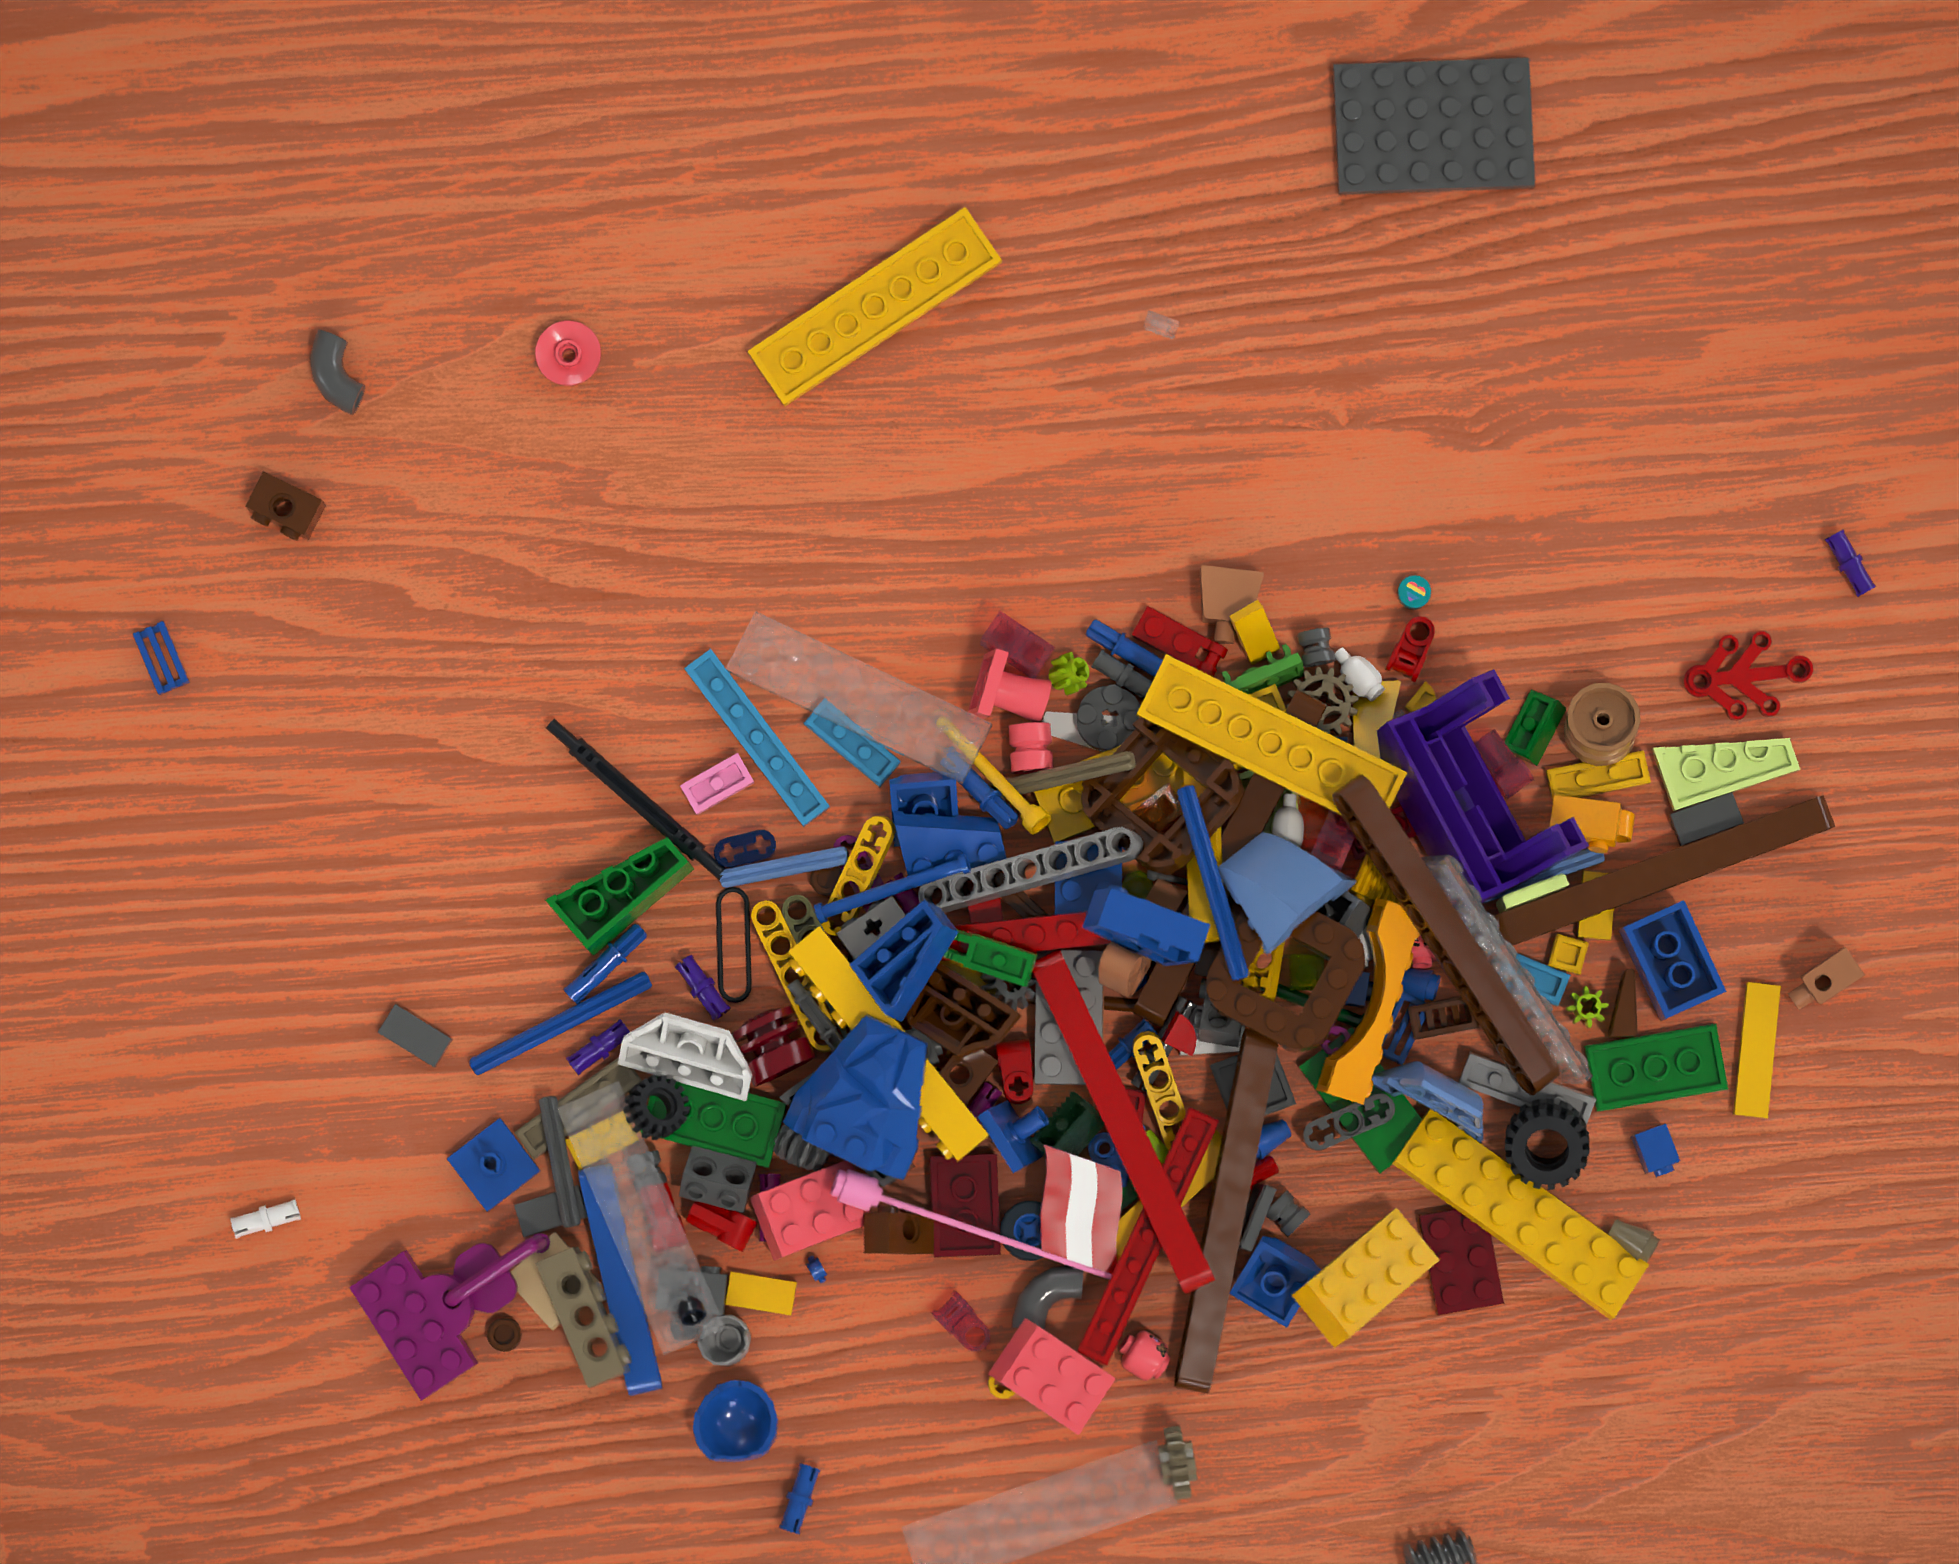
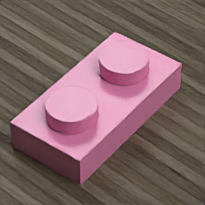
(717, 784)

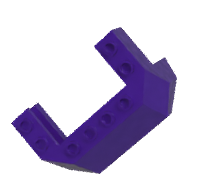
(1456, 799)

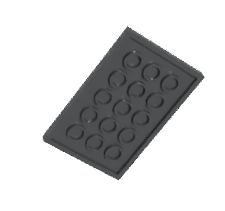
(1433, 126)

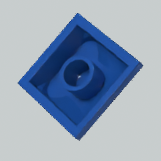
(923, 794)
(1272, 1277)

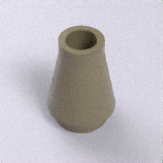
(1635, 1240)

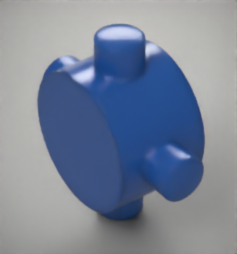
(816, 1269)

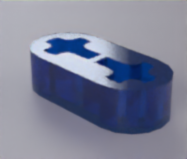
(742, 841)

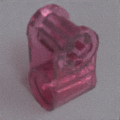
(961, 1321)

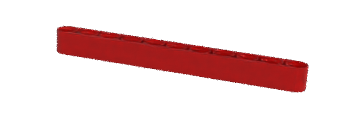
(1122, 1122)

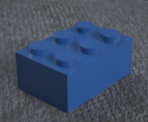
(1077, 892)
(1672, 960)

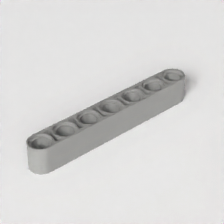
(1045, 873)

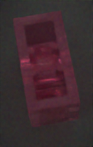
(1026, 650)
(1334, 841)

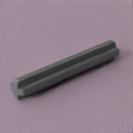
(559, 1162)

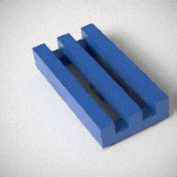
(150, 633)
(1389, 1054)

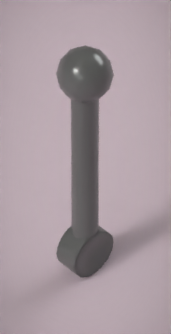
(1155, 875)

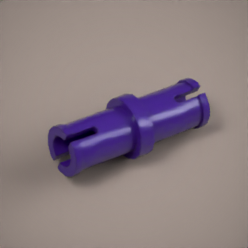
(1850, 563)
(702, 987)
(598, 1047)

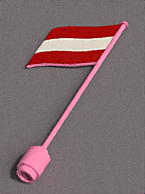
(1076, 1211)

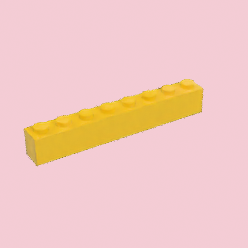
(842, 988)

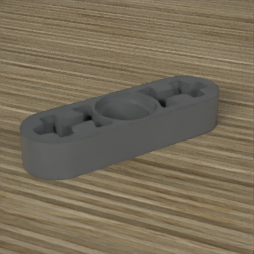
(1329, 1140)

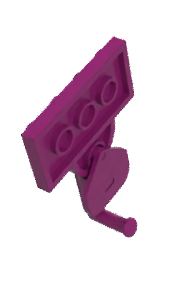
(417, 1312)

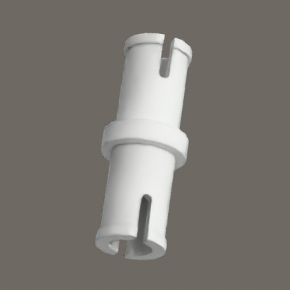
(265, 1218)

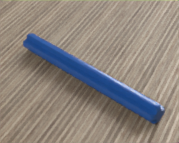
(1212, 882)
(560, 1023)

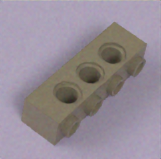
(555, 1273)

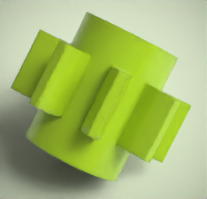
(1068, 673)
(1596, 1007)

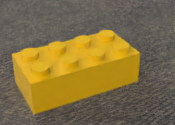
(1365, 1278)

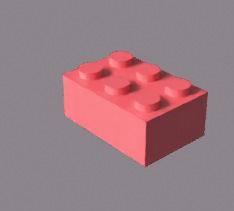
(805, 1212)
(1051, 1376)

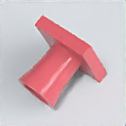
(1007, 690)

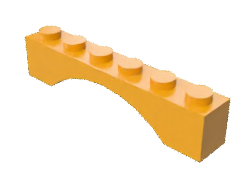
(1350, 1068)

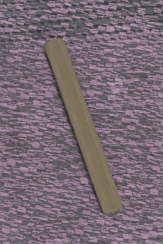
(1072, 773)

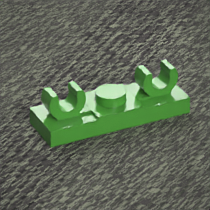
(1277, 672)

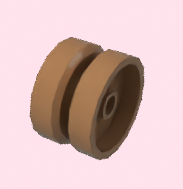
(1618, 718)

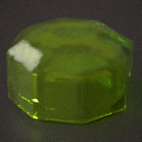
(1137, 884)

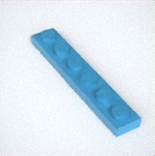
(757, 737)

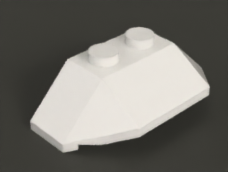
(689, 1054)

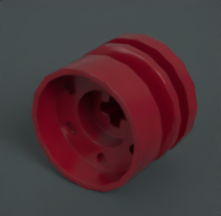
(772, 1045)

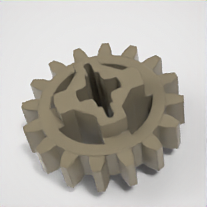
(1337, 706)
(1177, 1462)

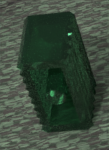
(1069, 1127)

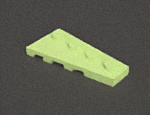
(1712, 770)

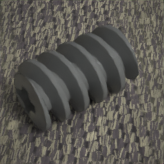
(1450, 1552)

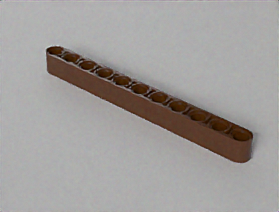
(1245, 824)
(1665, 871)
(1446, 934)
(1226, 1210)

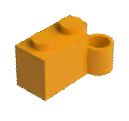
(1599, 821)

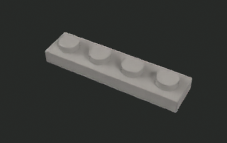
(1497, 1081)

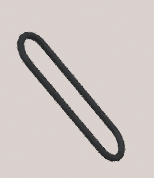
(747, 942)

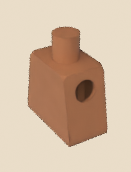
(1225, 593)
(1840, 969)

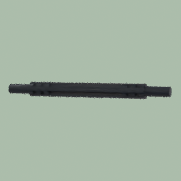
(635, 798)

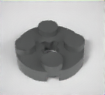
(1090, 716)

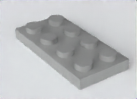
(1052, 1055)

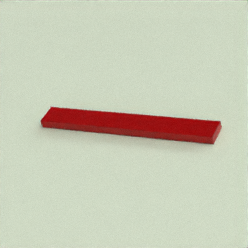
(1143, 1242)

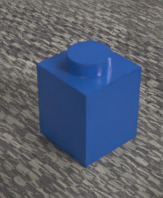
(1656, 1150)

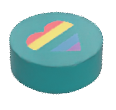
(1414, 592)

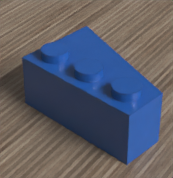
(935, 840)
(1145, 927)
(905, 958)

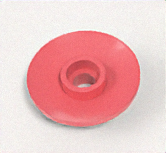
(564, 337)

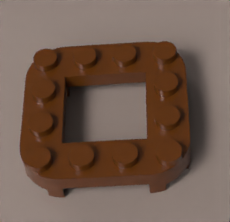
(1217, 802)
(1325, 1002)

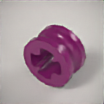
(1335, 1031)

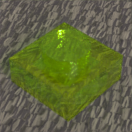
(1305, 971)

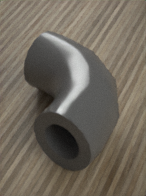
(330, 374)
(1045, 1291)

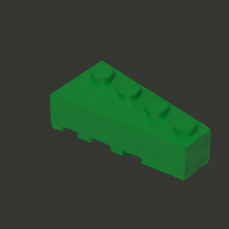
(620, 894)

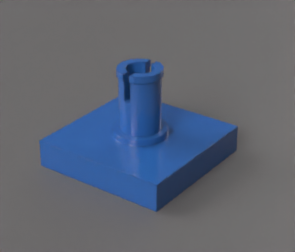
(1014, 1133)
(493, 1164)

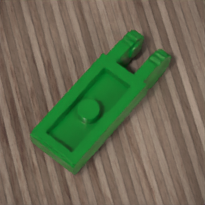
(994, 958)

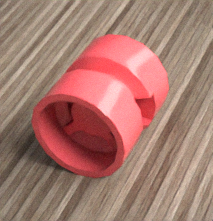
(1030, 747)

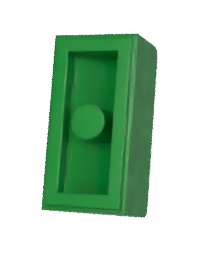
(1534, 727)

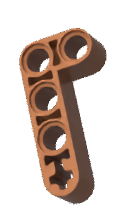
(1123, 968)

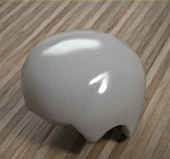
(727, 1345)

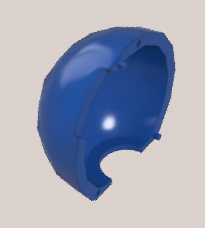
(735, 1422)

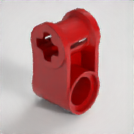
(1411, 650)
(1015, 1065)

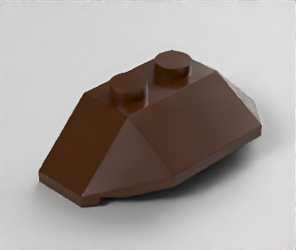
(960, 1014)

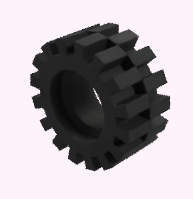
(644, 1119)

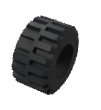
(1547, 1170)

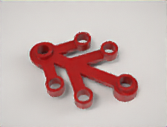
(1741, 676)

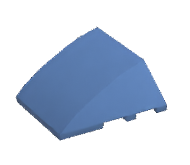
(1279, 886)
(1436, 1093)

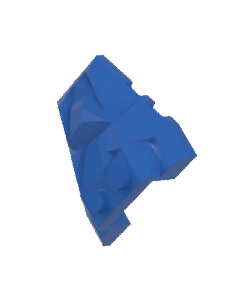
(865, 1099)

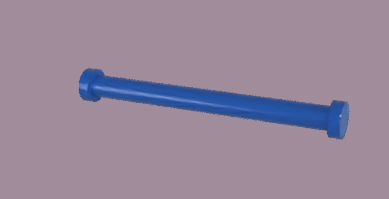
(889, 889)

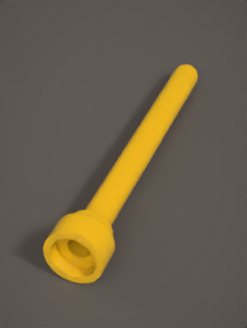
(1033, 817)

